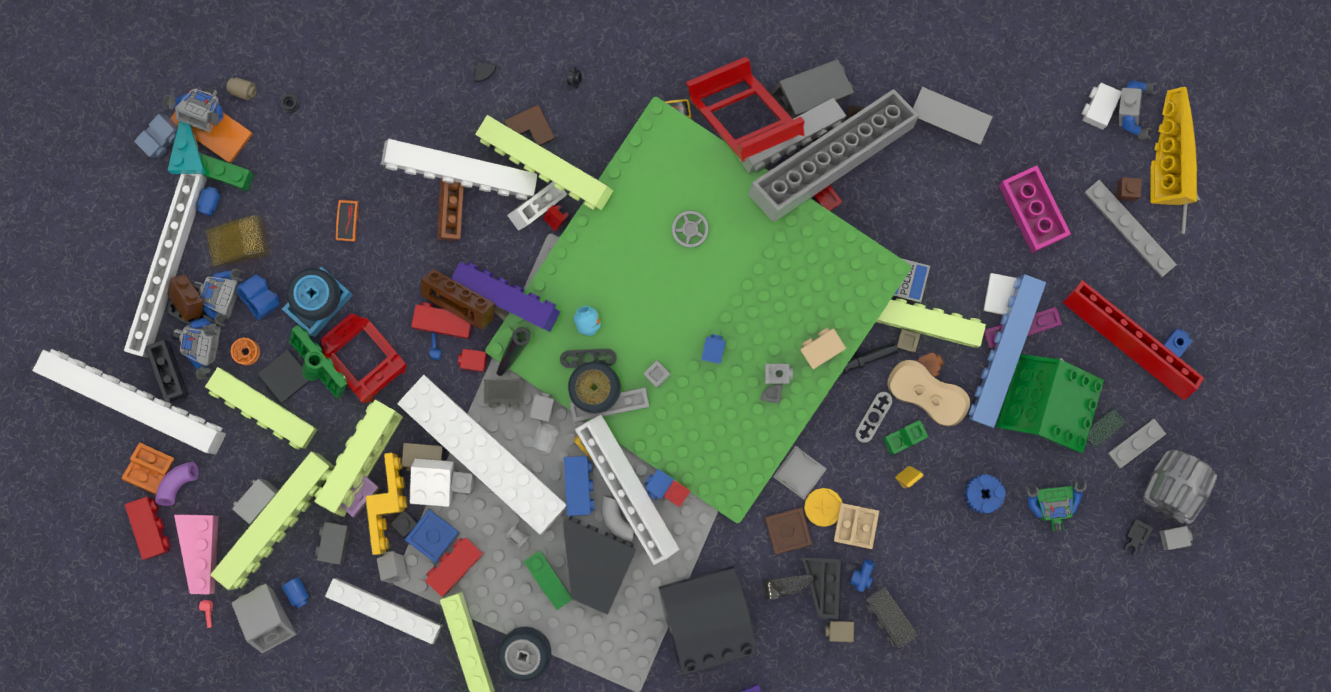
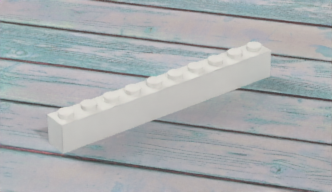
(165, 264)

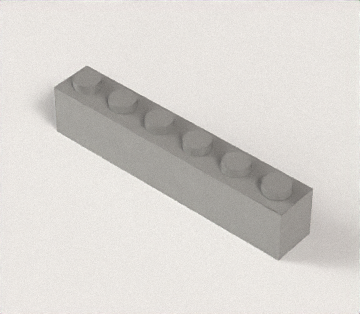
(817, 124)

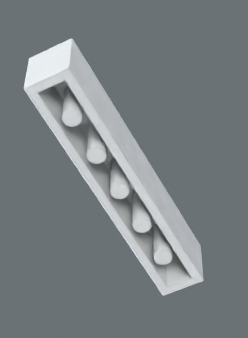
(383, 610)

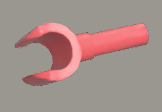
(207, 605)

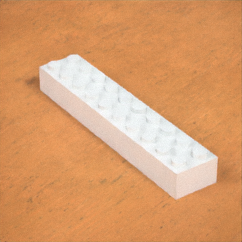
(130, 402)
(482, 455)

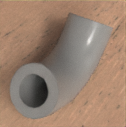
(615, 521)

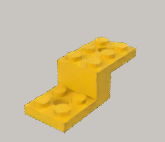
(386, 504)

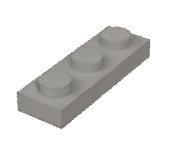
(1136, 443)

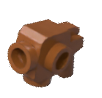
(932, 363)

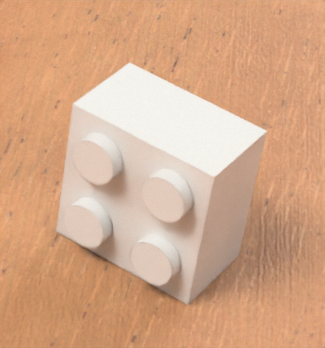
(431, 482)

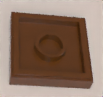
(788, 531)

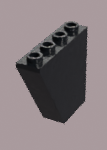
(595, 564)

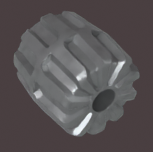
(1179, 486)

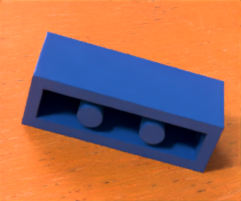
(578, 485)

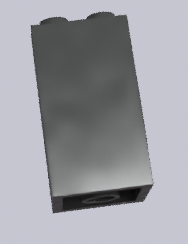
(812, 88)

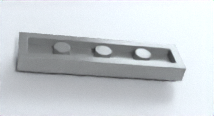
(626, 402)

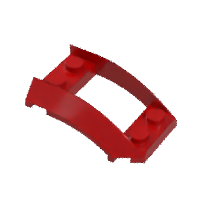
(379, 376)

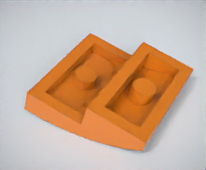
(147, 468)

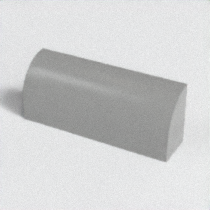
(951, 115)

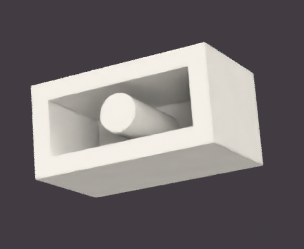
(1101, 105)

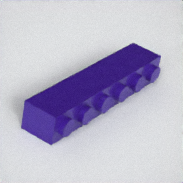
(508, 298)

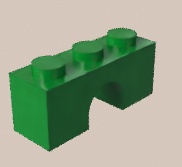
(227, 173)

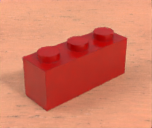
(440, 321)
(147, 527)
(453, 566)

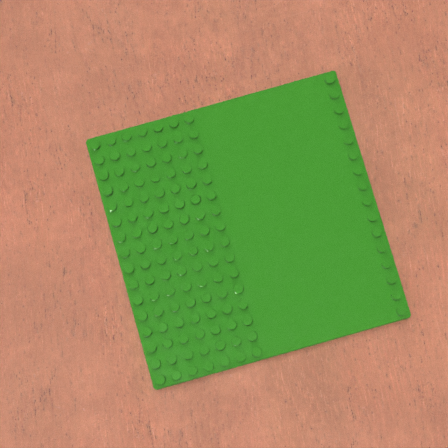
(659, 301)

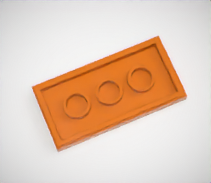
(224, 140)

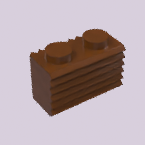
(185, 297)

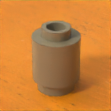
(241, 88)

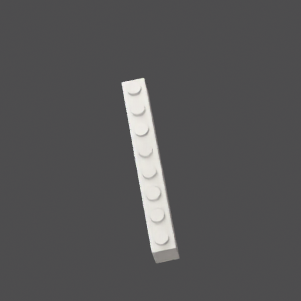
(459, 169)
(627, 489)

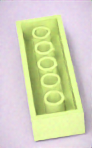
(358, 458)

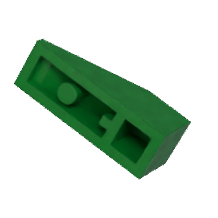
(548, 579)

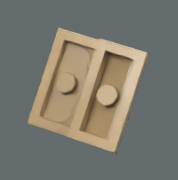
(856, 526)

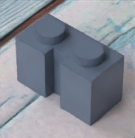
(158, 136)

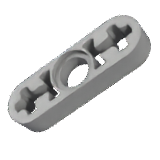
(876, 402)

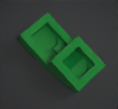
(905, 437)

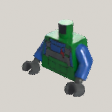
(1055, 503)

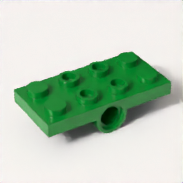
(316, 364)

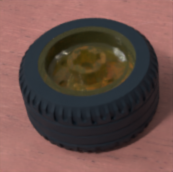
(589, 375)

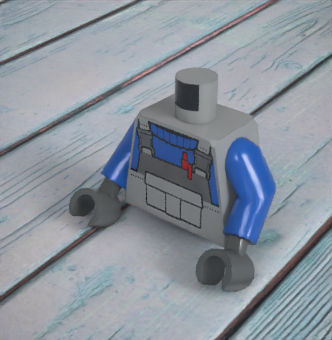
(1131, 105)
(197, 108)
(219, 294)
(199, 344)

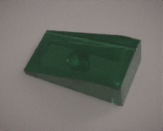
(1105, 427)

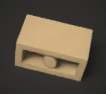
(823, 348)

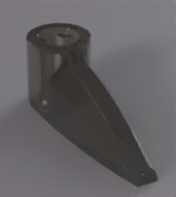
(785, 586)

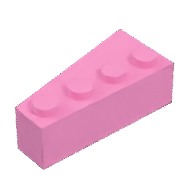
(199, 550)

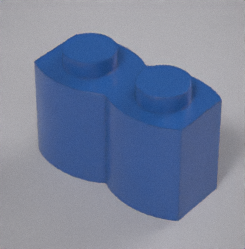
(258, 296)

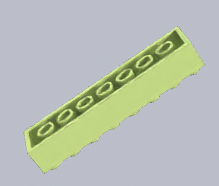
(272, 522)

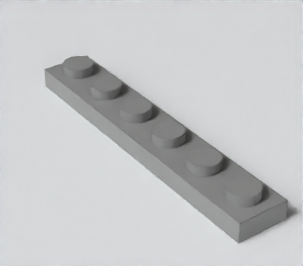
(1130, 228)

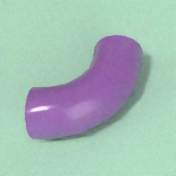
(173, 481)

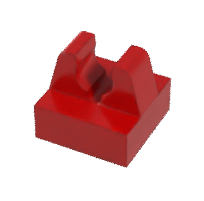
(554, 217)

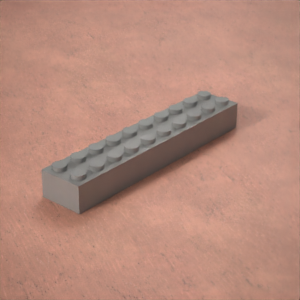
(833, 155)

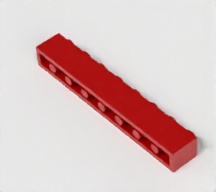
(1133, 340)

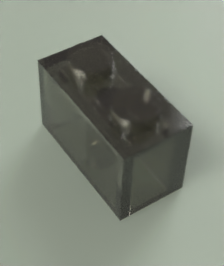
(504, 392)

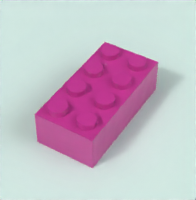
(1034, 209)

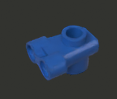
(862, 578)

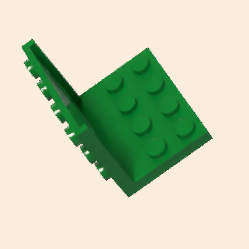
(1051, 401)

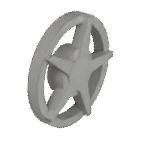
(690, 229)

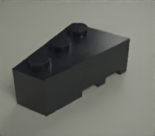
(825, 585)

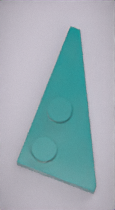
(185, 154)

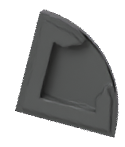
(772, 393)

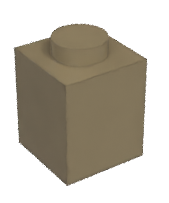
(840, 631)

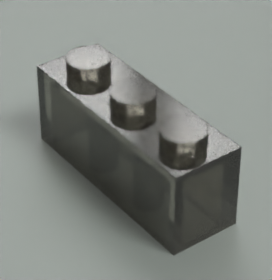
(890, 618)

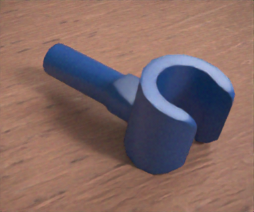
(434, 353)

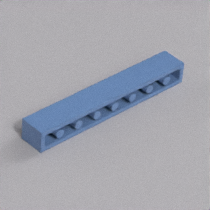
(1006, 351)

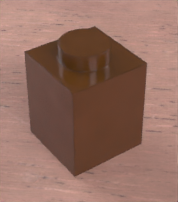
(1129, 189)

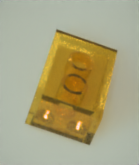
(237, 241)

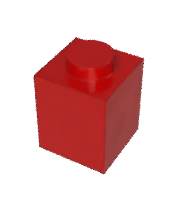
(472, 360)
(676, 493)

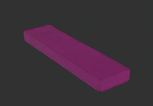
(1042, 321)

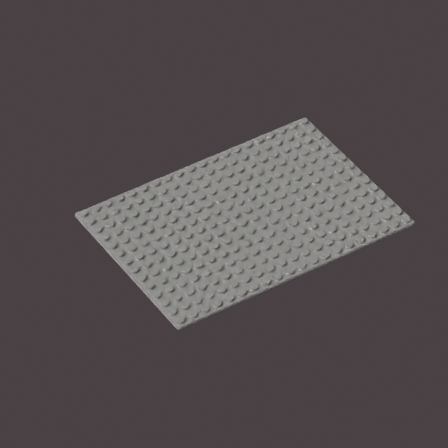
(500, 586)

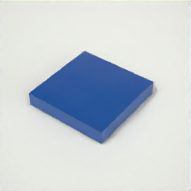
(432, 536)

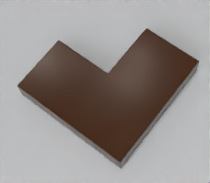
(532, 121)

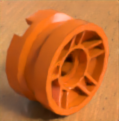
(238, 355)

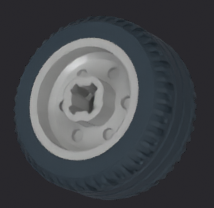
(524, 653)

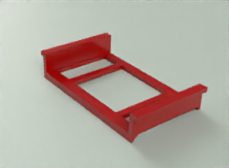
(757, 140)

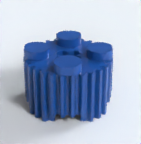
(994, 491)

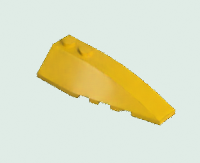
(1175, 162)

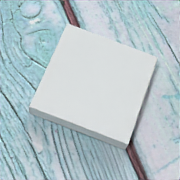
(998, 293)

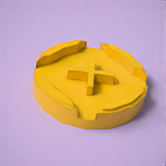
(823, 507)

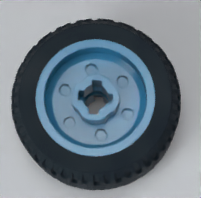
(306, 284)

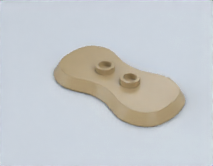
(915, 385)

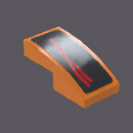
(346, 220)

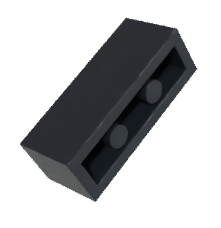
(167, 371)

